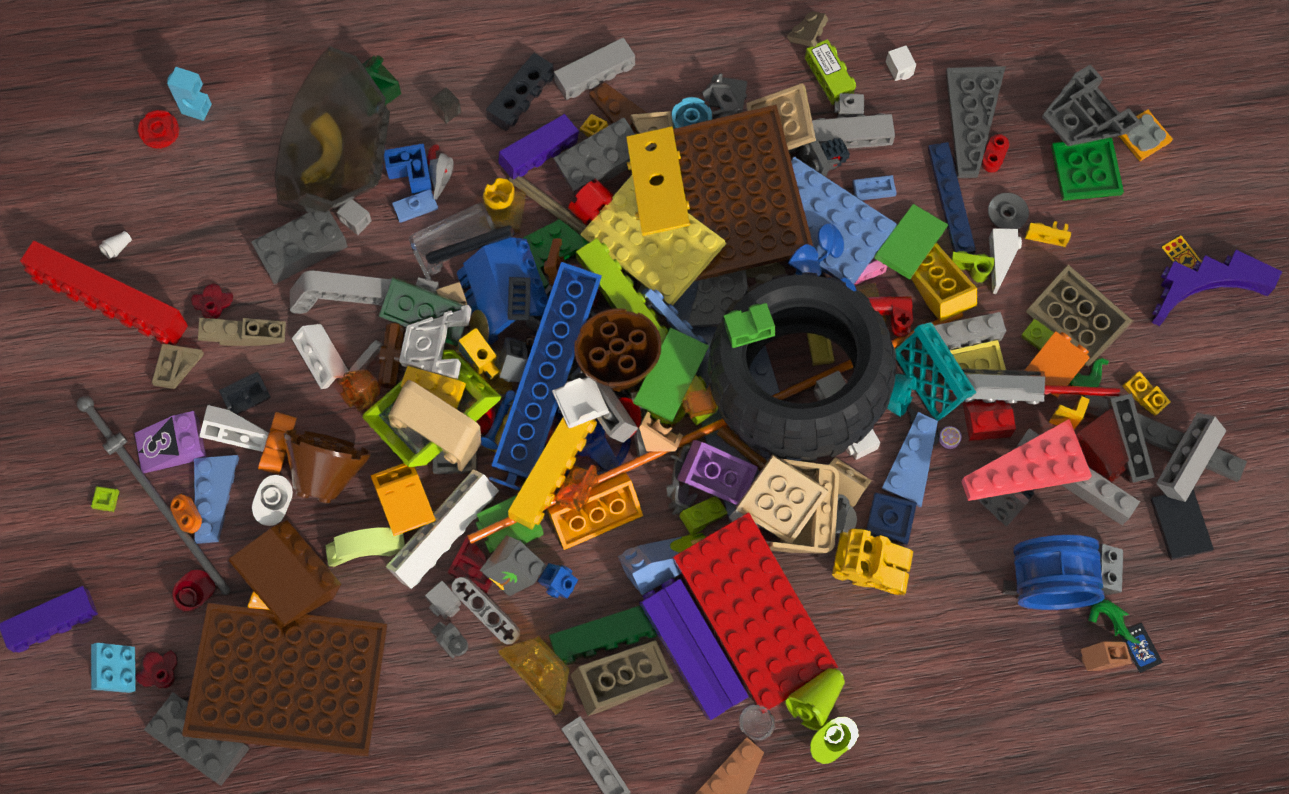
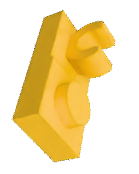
(1047, 234)

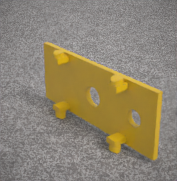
(663, 205)

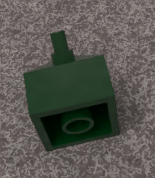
(383, 78)

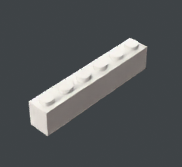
(436, 537)

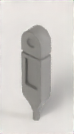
(367, 357)

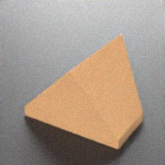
(657, 437)

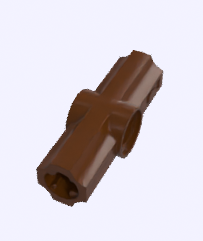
(390, 355)

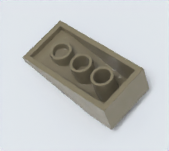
(621, 677)

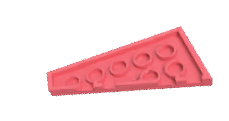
(1040, 463)

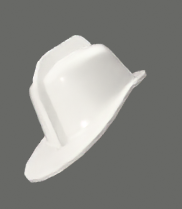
(272, 500)

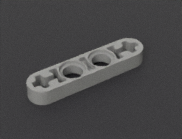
(488, 607)

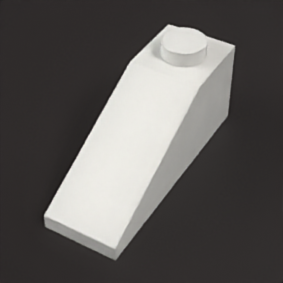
(1003, 248)
(232, 429)

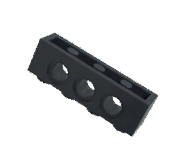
(521, 82)

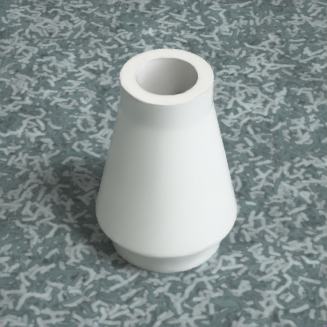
(113, 246)

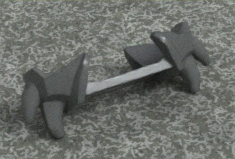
(719, 90)
(679, 494)

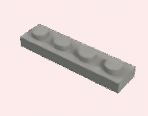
(594, 758)

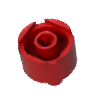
(590, 201)

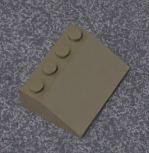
(1080, 312)

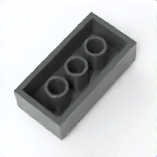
(596, 157)
(299, 245)
(211, 757)

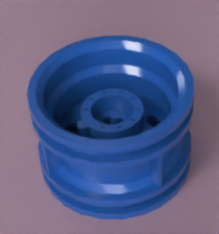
(1058, 572)

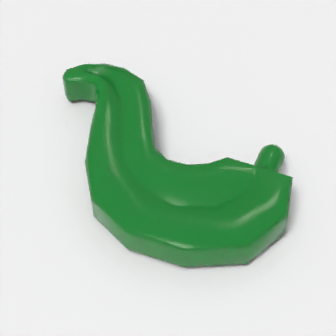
(1094, 378)

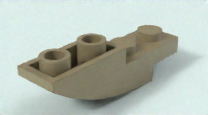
(242, 333)

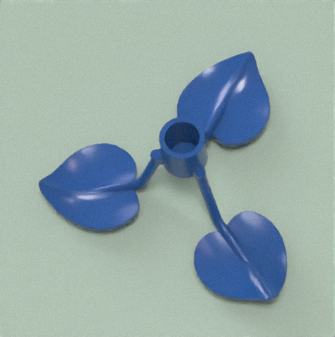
(806, 257)

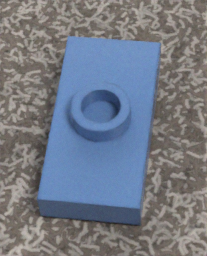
(874, 187)
(415, 206)

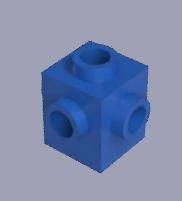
(558, 580)

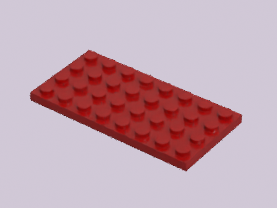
(754, 611)

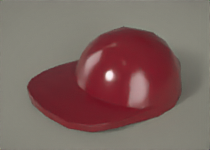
(192, 590)

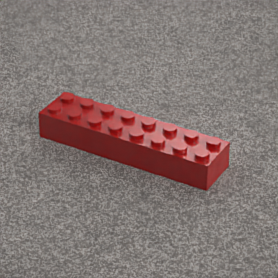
(104, 294)

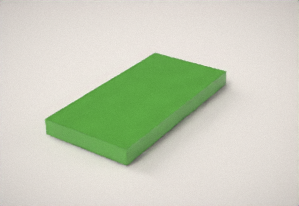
(911, 241)
(672, 375)

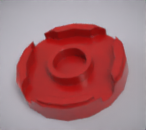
(158, 129)

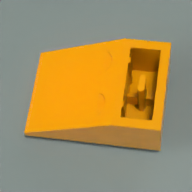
(402, 498)

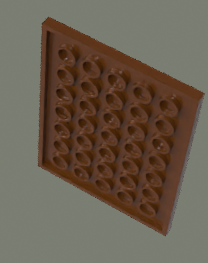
(743, 189)
(286, 684)

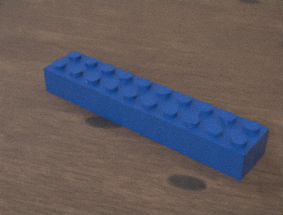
(546, 370)

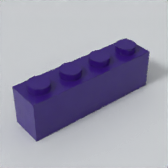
(538, 147)
(48, 619)

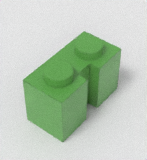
(749, 325)

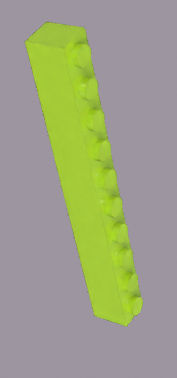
(620, 293)

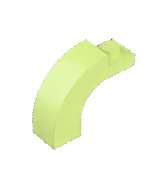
(363, 543)

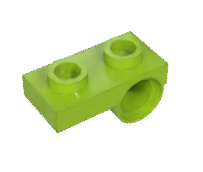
(972, 262)
(703, 514)

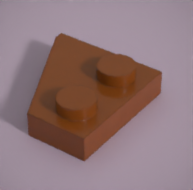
(553, 263)

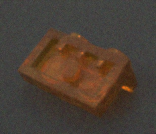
(577, 488)

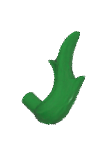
(1116, 615)

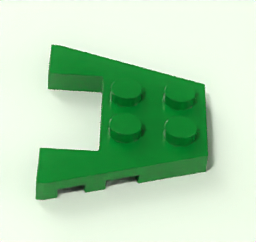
(541, 242)

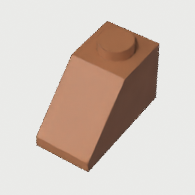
(1105, 656)

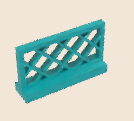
(942, 362)

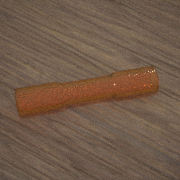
(734, 441)

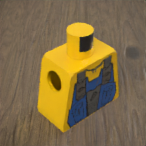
(475, 346)

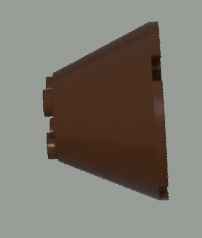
(618, 348)
(322, 463)

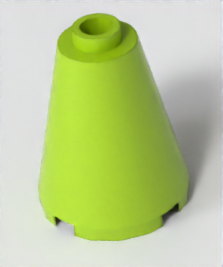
(816, 698)

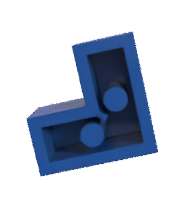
(409, 162)

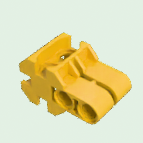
(872, 562)

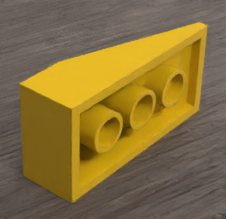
(944, 285)

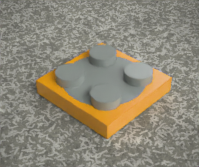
(1147, 137)

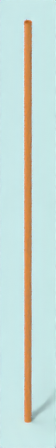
(697, 434)

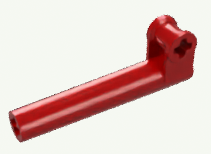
(899, 309)

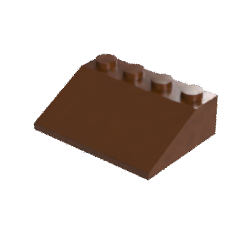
(285, 573)

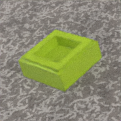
(105, 499)

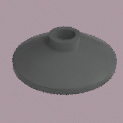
(1010, 204)

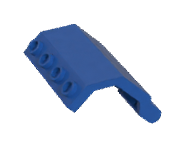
(489, 281)

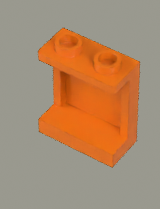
(1059, 360)

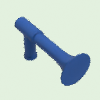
(489, 439)

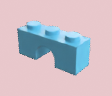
(185, 90)

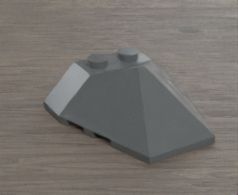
(1085, 114)

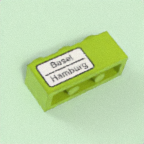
(829, 70)

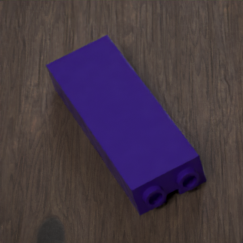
(693, 648)

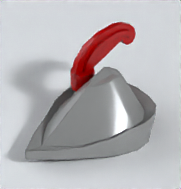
(439, 169)

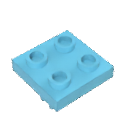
(112, 667)

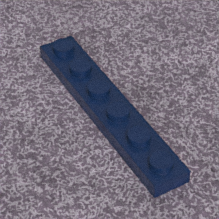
(951, 198)

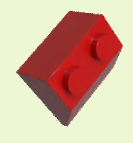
(988, 419)

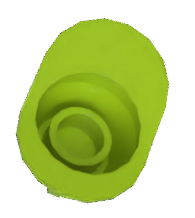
(833, 739)

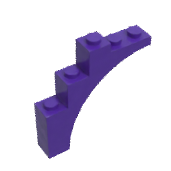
(1235, 271)

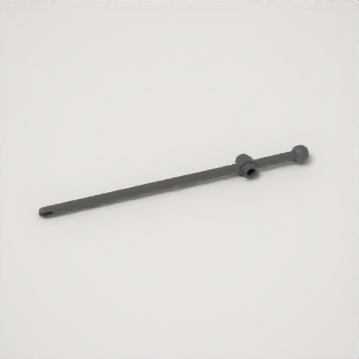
(115, 444)

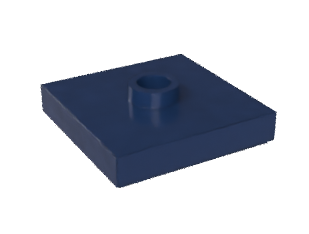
(891, 518)

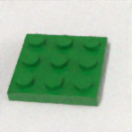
(1087, 170)

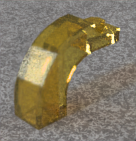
(330, 138)

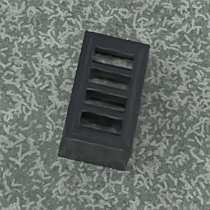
(519, 281)

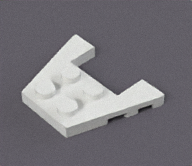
(426, 340)

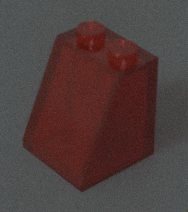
(1104, 446)

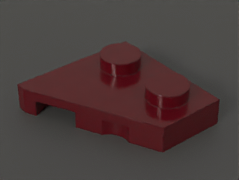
(468, 564)

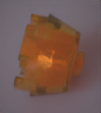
(359, 389)

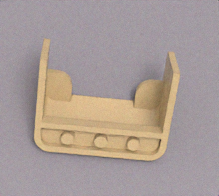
(437, 422)
(820, 530)

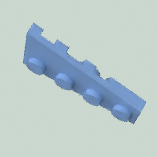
(670, 313)
(212, 488)

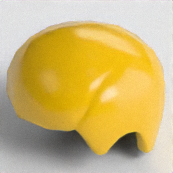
(499, 194)

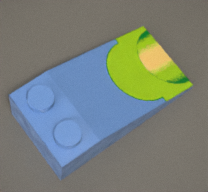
(653, 562)

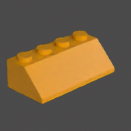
(607, 508)

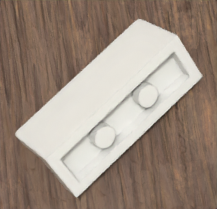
(319, 354)

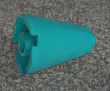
(901, 394)

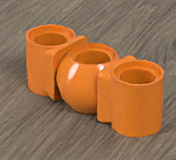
(275, 446)

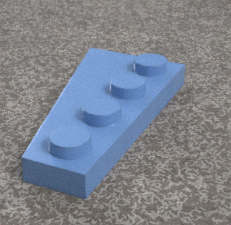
(911, 467)

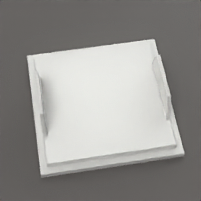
(580, 401)

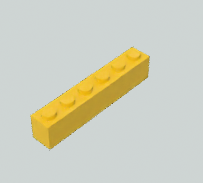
(549, 473)

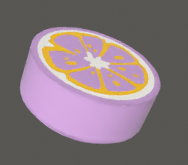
(950, 437)

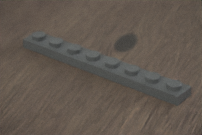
(1169, 439)

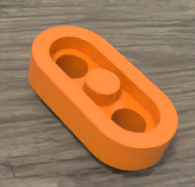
(183, 510)

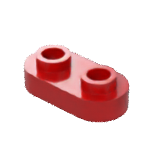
(996, 152)

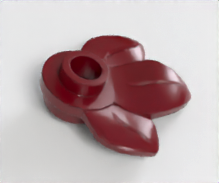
(212, 301)
(155, 667)

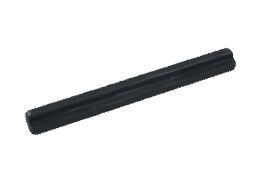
(470, 244)

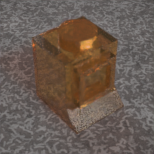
(699, 403)

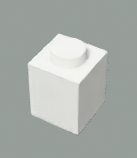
(900, 63)

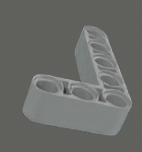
(337, 287)

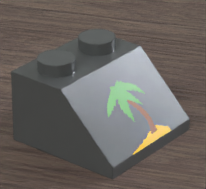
(513, 566)

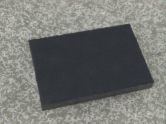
(1182, 526)

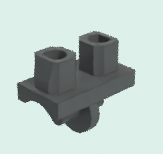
(450, 639)

